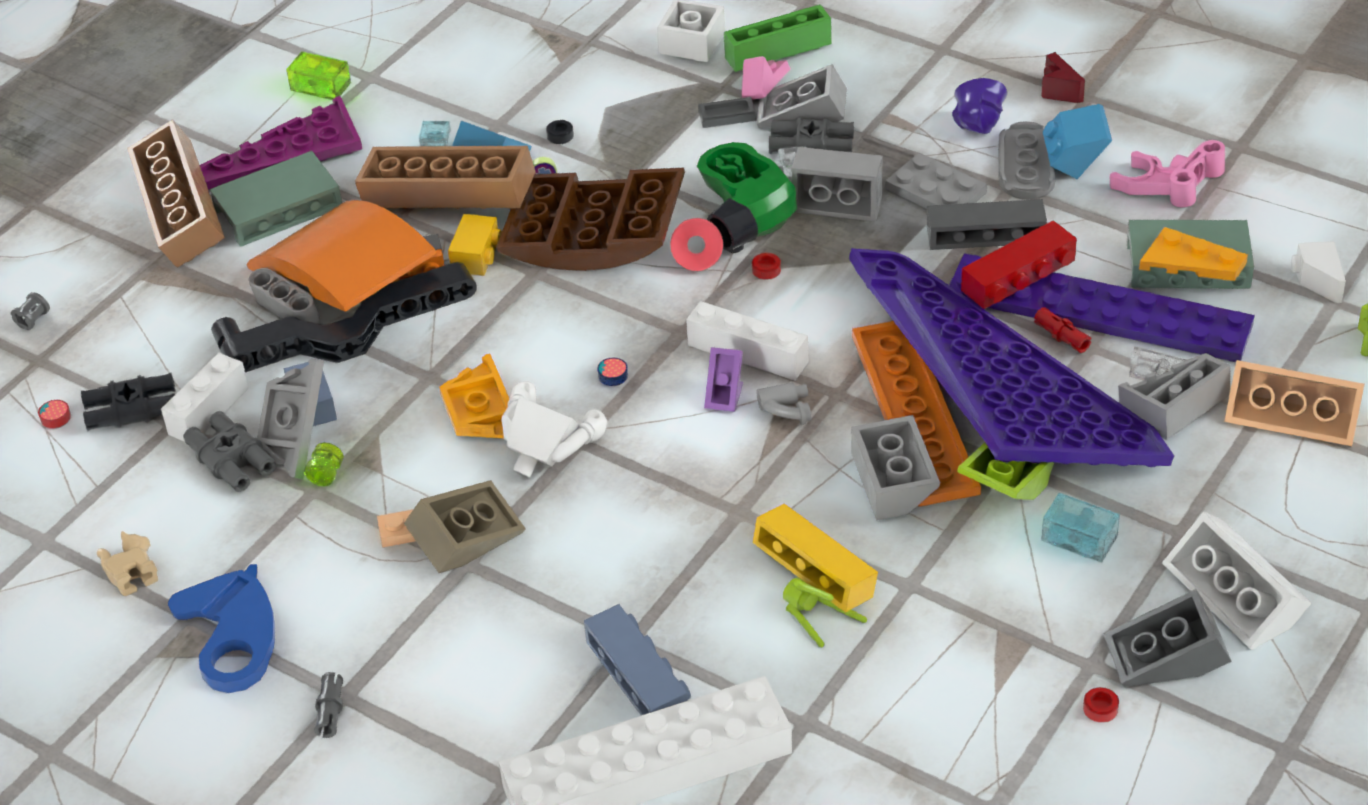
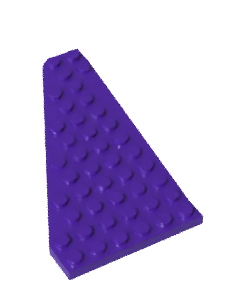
(1002, 382)

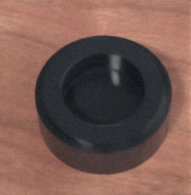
(559, 131)

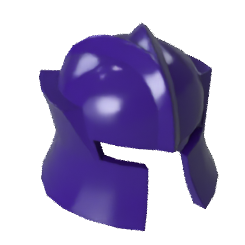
(979, 104)

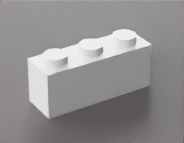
(209, 391)

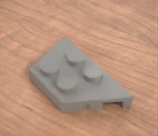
(290, 415)

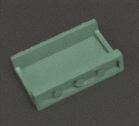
(277, 198)
(1227, 233)

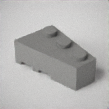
(1178, 395)

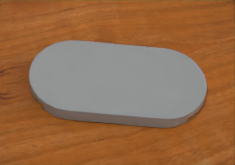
(1024, 161)

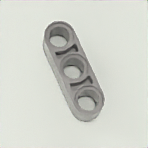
(282, 296)

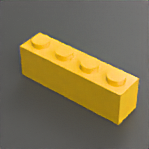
(815, 557)

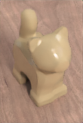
(129, 564)

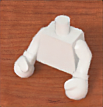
(543, 433)

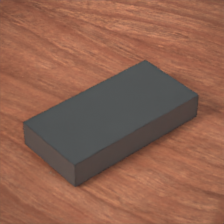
(727, 112)

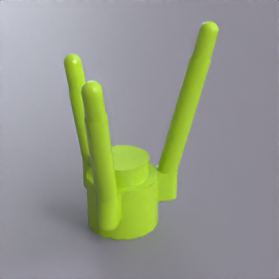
(804, 597)

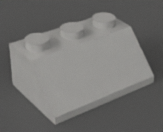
(893, 465)

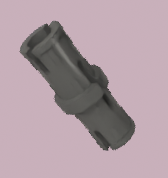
(328, 705)

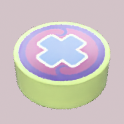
(544, 165)

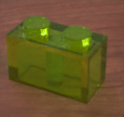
(318, 75)

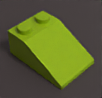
(1013, 478)

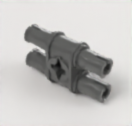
(811, 133)
(229, 451)

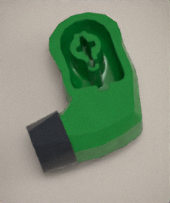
(753, 190)

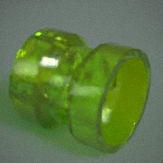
(321, 469)

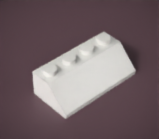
(1235, 582)

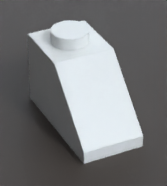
(1320, 269)

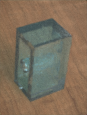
(1080, 527)

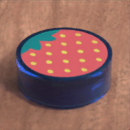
(612, 371)

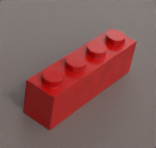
(1018, 264)

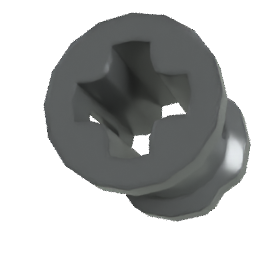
(36, 311)

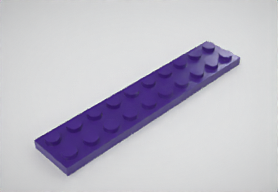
(1130, 313)

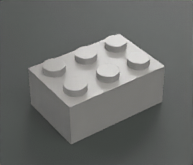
(837, 183)

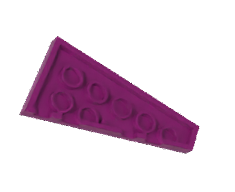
(325, 132)

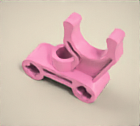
(1178, 179)

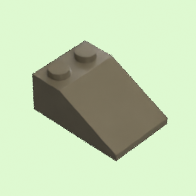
(462, 525)

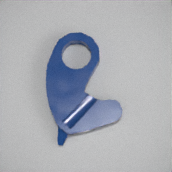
(243, 624)

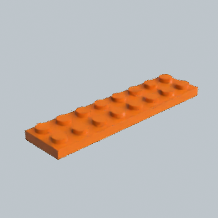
(909, 388)

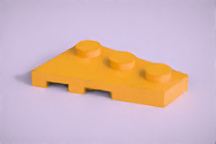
(1188, 253)

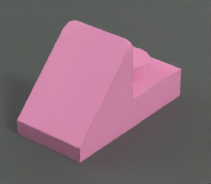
(761, 76)

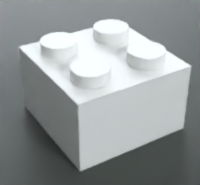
(691, 30)

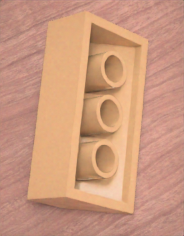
(1294, 403)

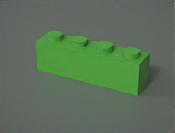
(778, 36)

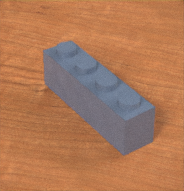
(634, 661)

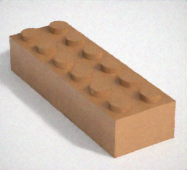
(446, 176)
(175, 194)

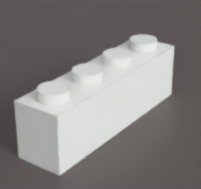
(762, 343)

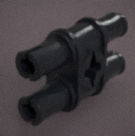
(127, 401)

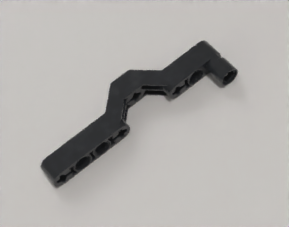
(351, 335)

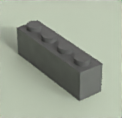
(982, 223)

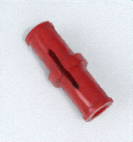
(1062, 330)

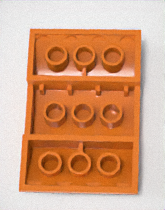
(347, 253)

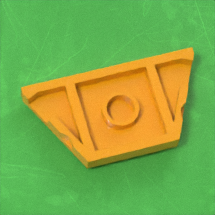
(476, 401)

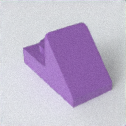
(723, 379)

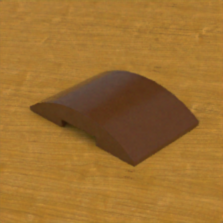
(591, 222)

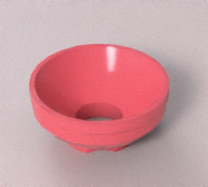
(711, 237)

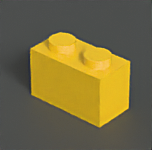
(475, 243)

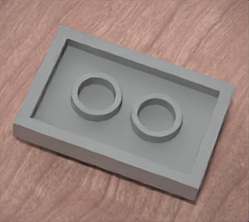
(934, 183)

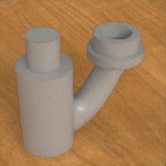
(777, 397)

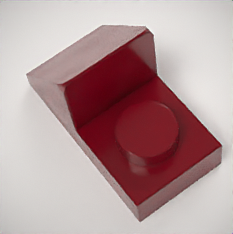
(1061, 81)

